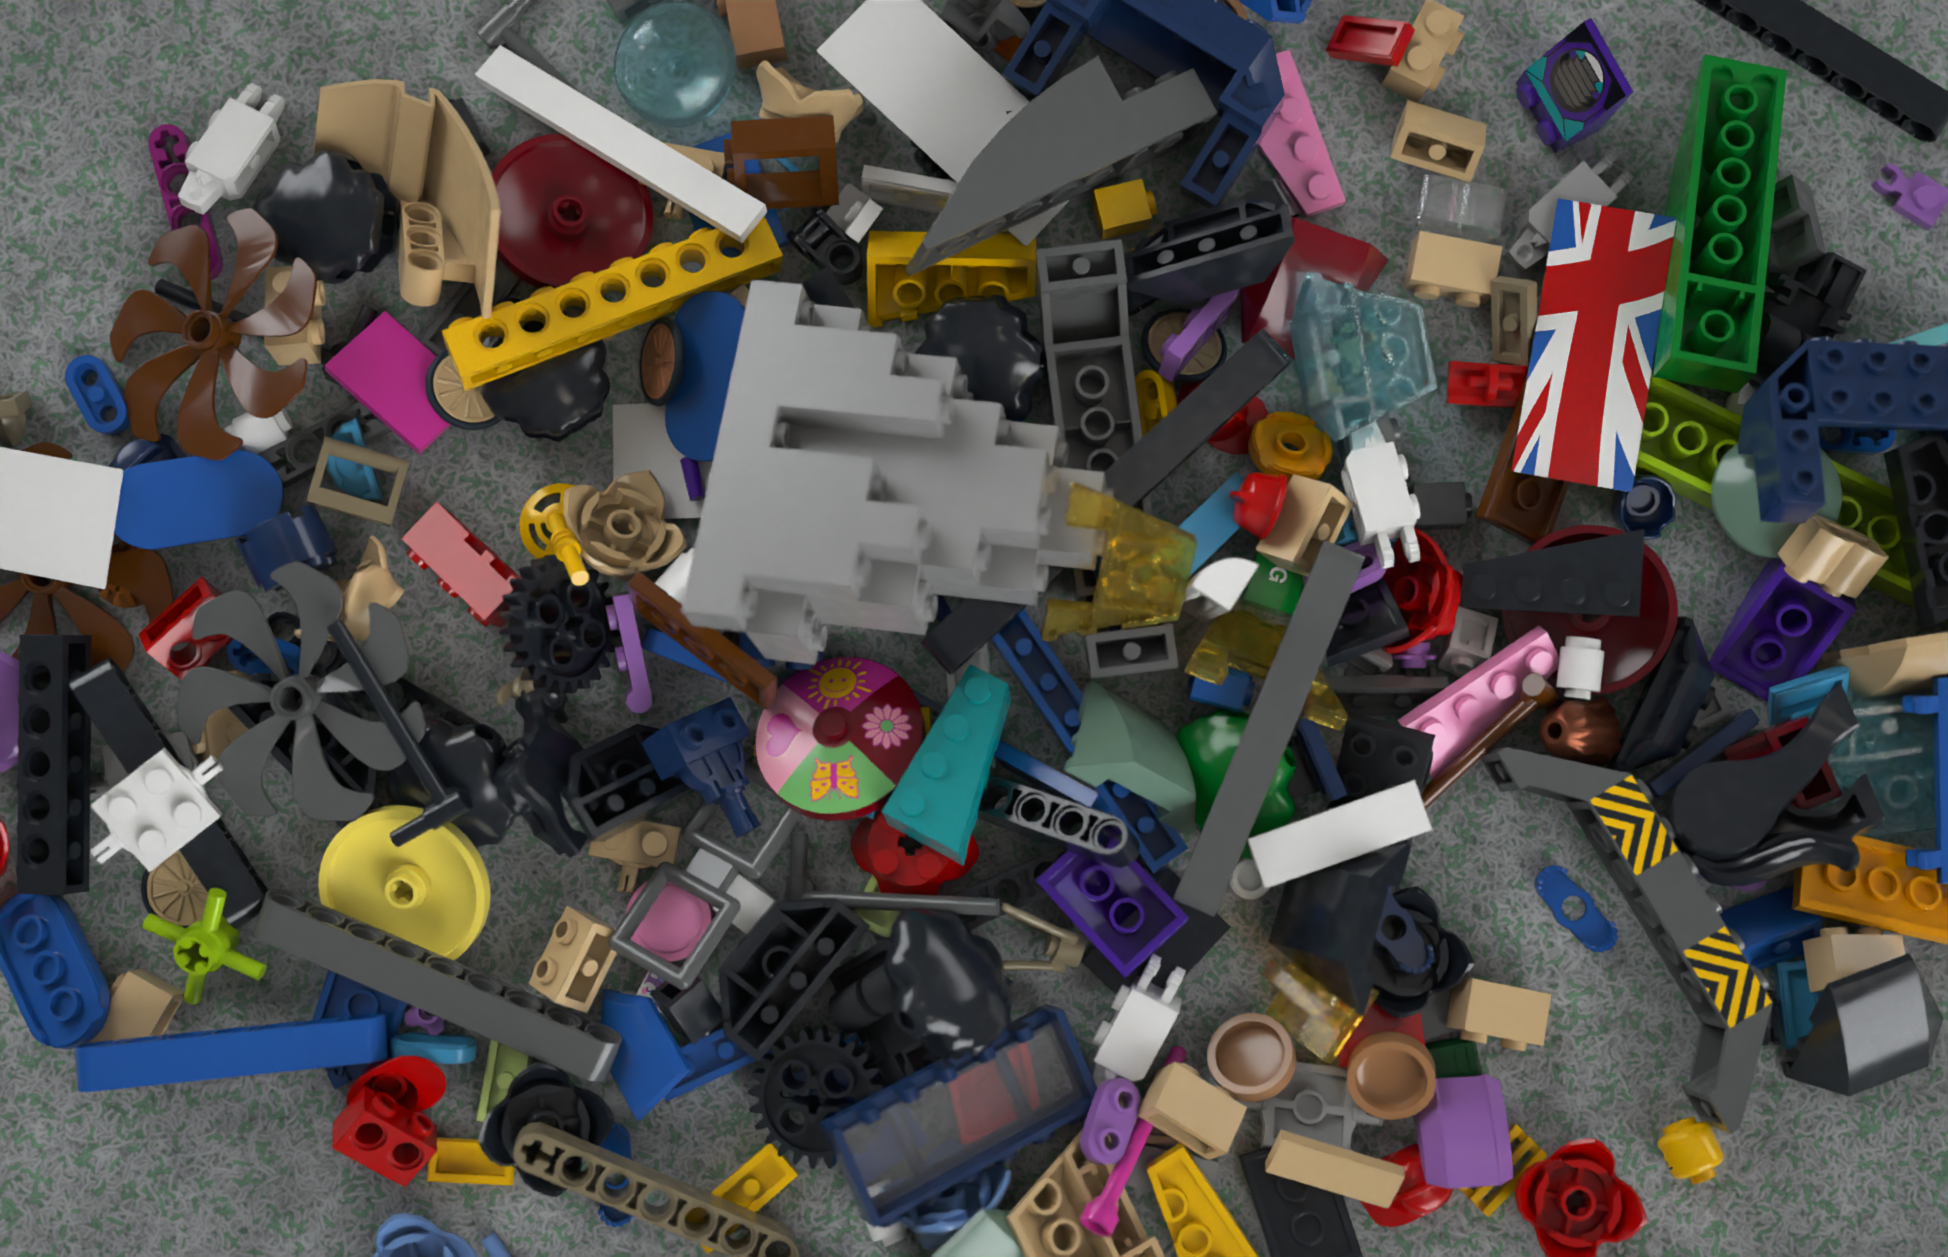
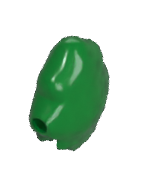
(1209, 749)

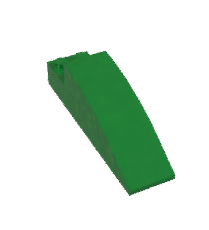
(1723, 225)

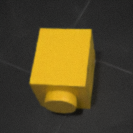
(1123, 208)

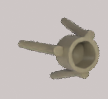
(1060, 944)

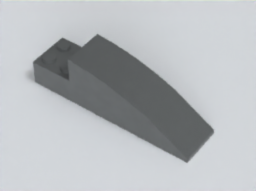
(1062, 147)

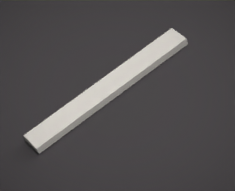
(621, 144)

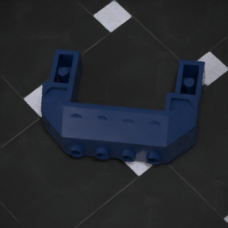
(1227, 52)
(1835, 387)

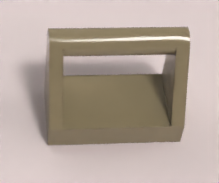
(349, 504)

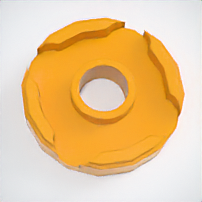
(1293, 428)

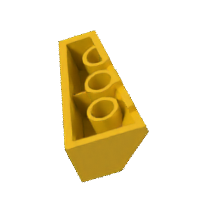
(986, 269)

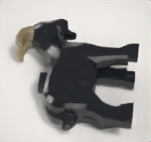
(538, 766)

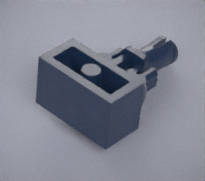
(708, 758)

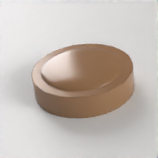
(1251, 1057)
(1391, 1075)

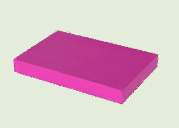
(388, 375)

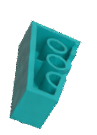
(948, 775)

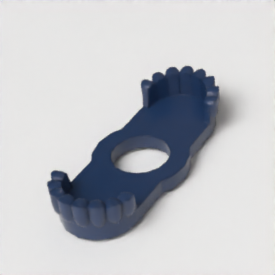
(1410, 951)

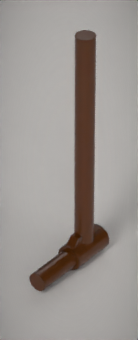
(1535, 695)

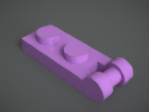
(1197, 331)
(630, 654)

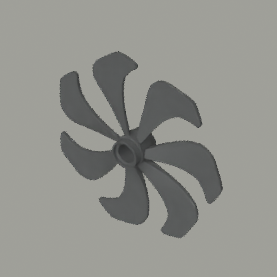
(244, 759)

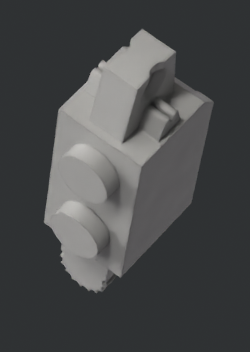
(1537, 224)

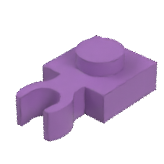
(1917, 198)

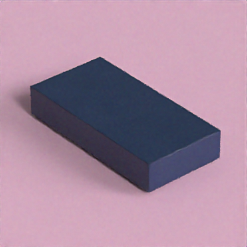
(1319, 759)

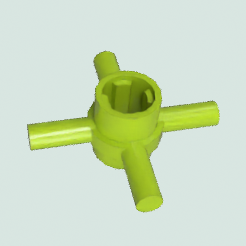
(205, 946)

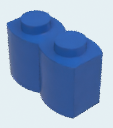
(1231, 695)

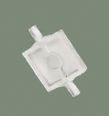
(156, 809)

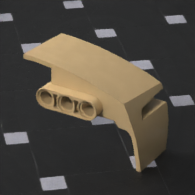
(434, 172)

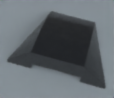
(1333, 917)
(1868, 1029)

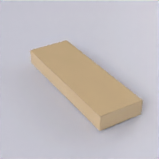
(1334, 1169)

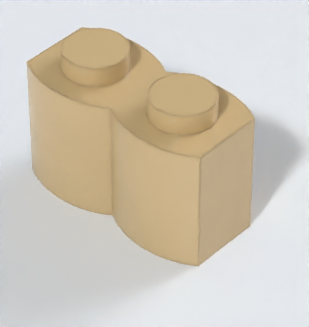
(1832, 556)

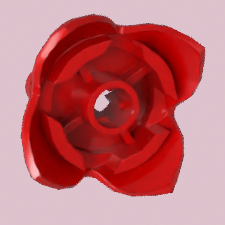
(1424, 592)
(880, 852)
(1608, 1206)

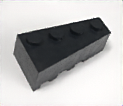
(1920, 500)
(1576, 578)

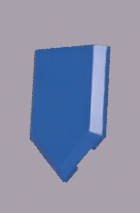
(348, 998)
(648, 1056)

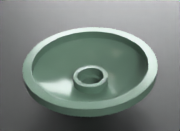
(1737, 504)

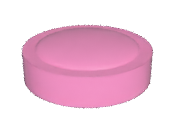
(672, 923)

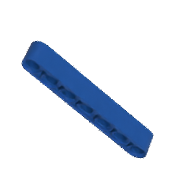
(231, 1052)

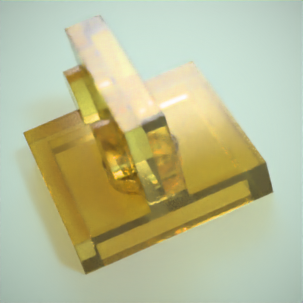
(1311, 1010)

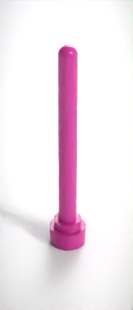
(1101, 1213)

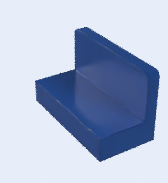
(1772, 928)

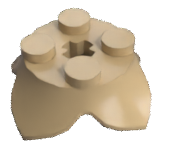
(790, 99)
(631, 506)
(369, 585)

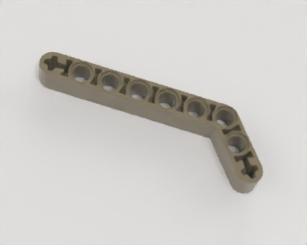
(641, 1182)

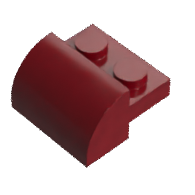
(1768, 740)

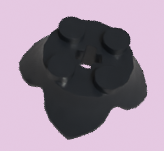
(1408, 993)
(540, 1092)

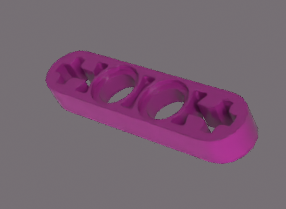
(165, 175)

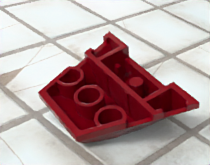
(1315, 250)

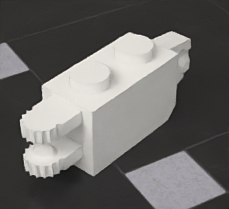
(231, 150)
(1377, 486)
(1138, 1027)

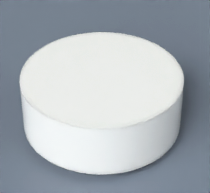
(1246, 881)

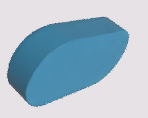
(437, 1048)

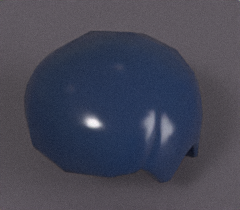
(1646, 507)

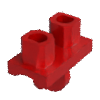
(1484, 384)

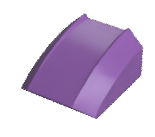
(1465, 1134)

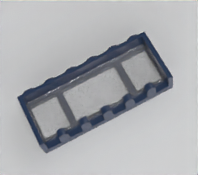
(961, 1116)

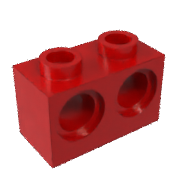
(176, 626)
(379, 1143)

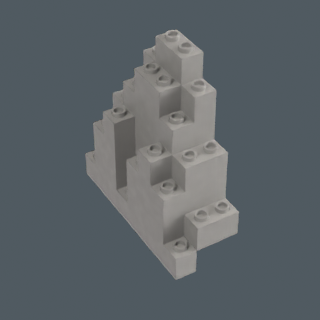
(868, 485)

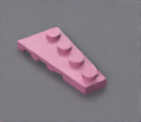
(1298, 150)
(1481, 696)

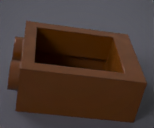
(784, 140)

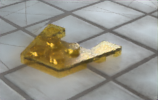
(1140, 571)
(1250, 646)

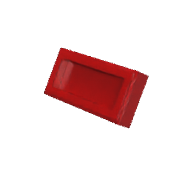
(1370, 40)

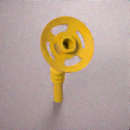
(563, 540)

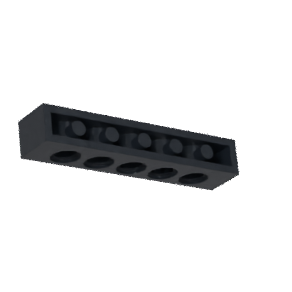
(53, 767)

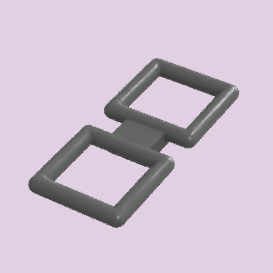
(706, 878)

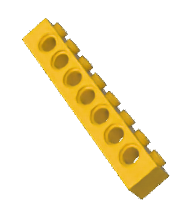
(601, 318)

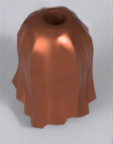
(1582, 731)

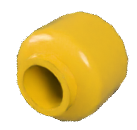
(1690, 1150)

